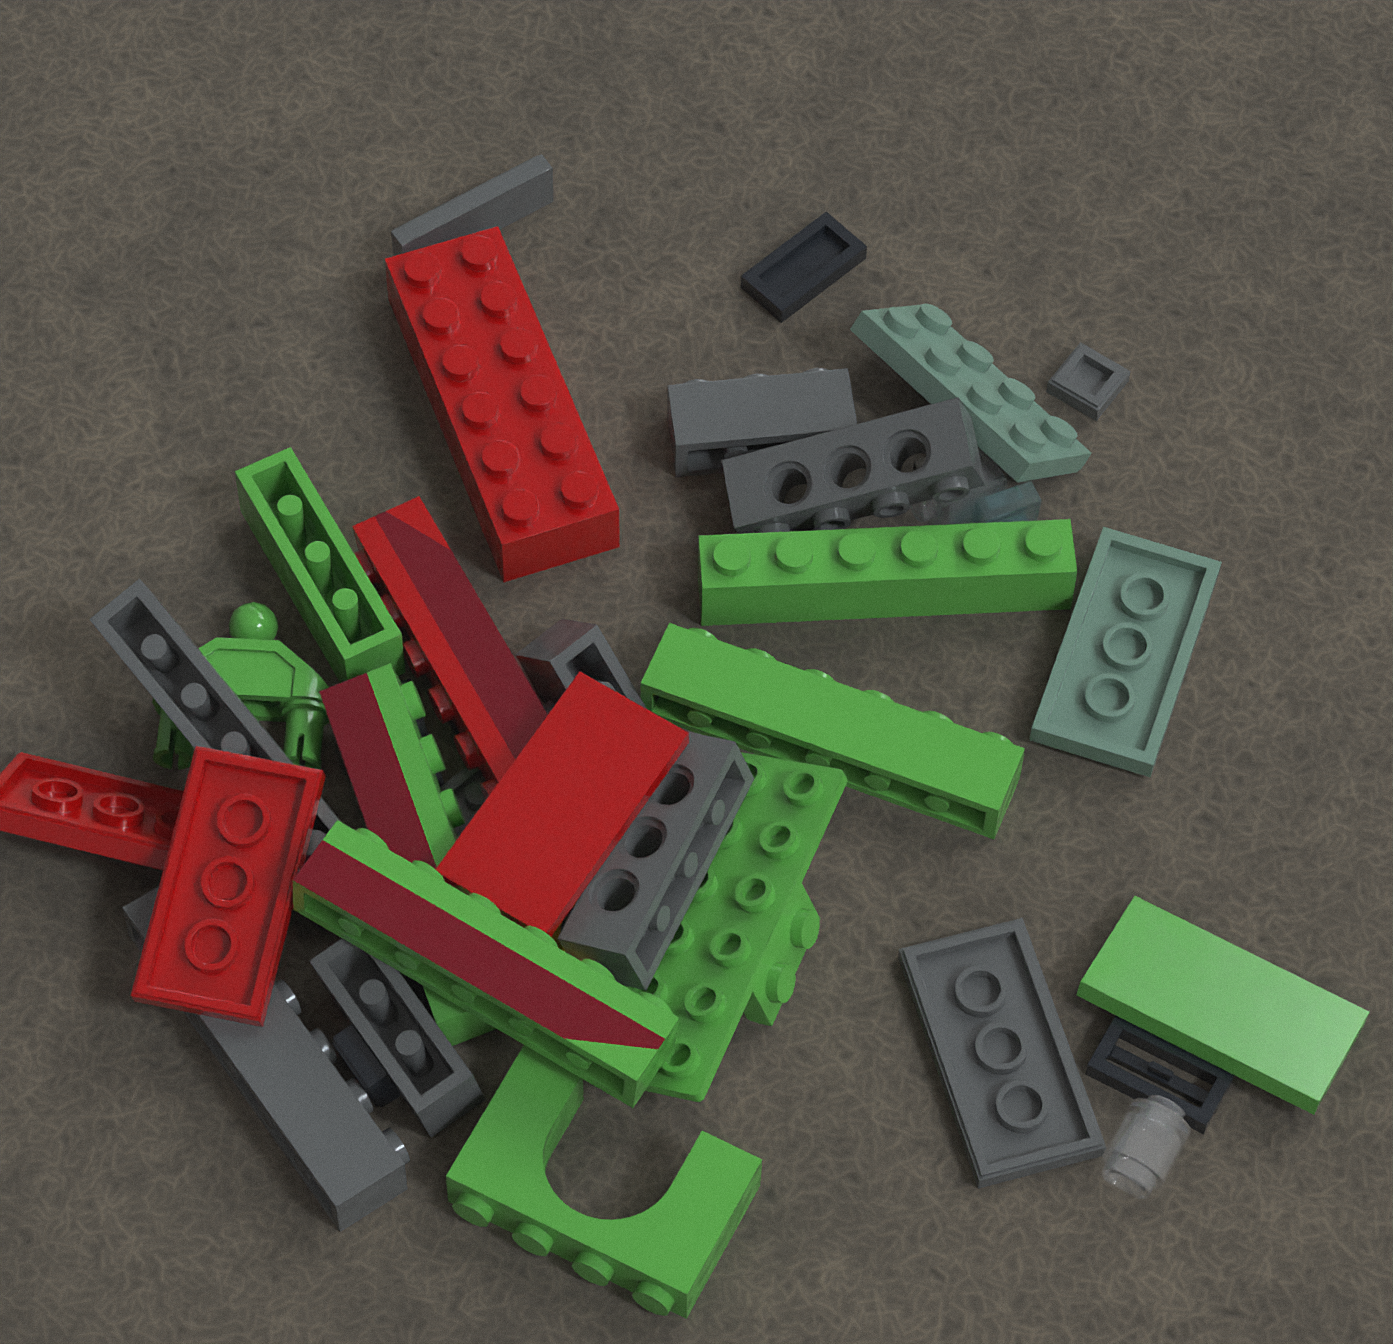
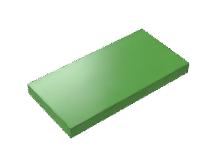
(1223, 1004)

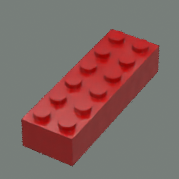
(502, 404)

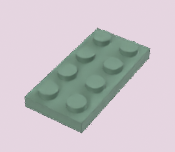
(945, 366)
(1125, 652)

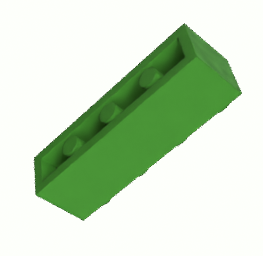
(318, 567)

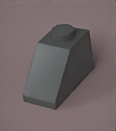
(565, 650)

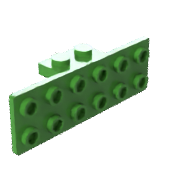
(745, 921)

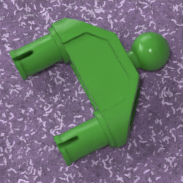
(267, 680)

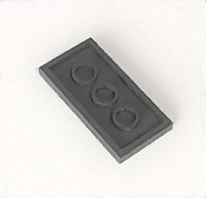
(1001, 1053)

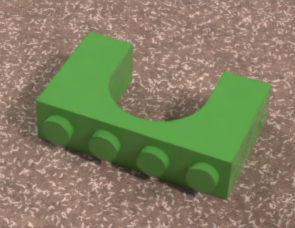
(654, 1254)

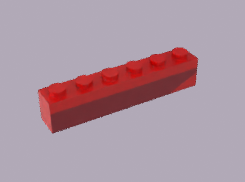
(450, 639)

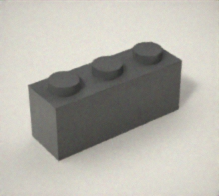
(751, 414)
(399, 1035)

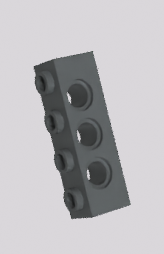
(881, 446)
(659, 863)

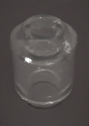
(1145, 1146)

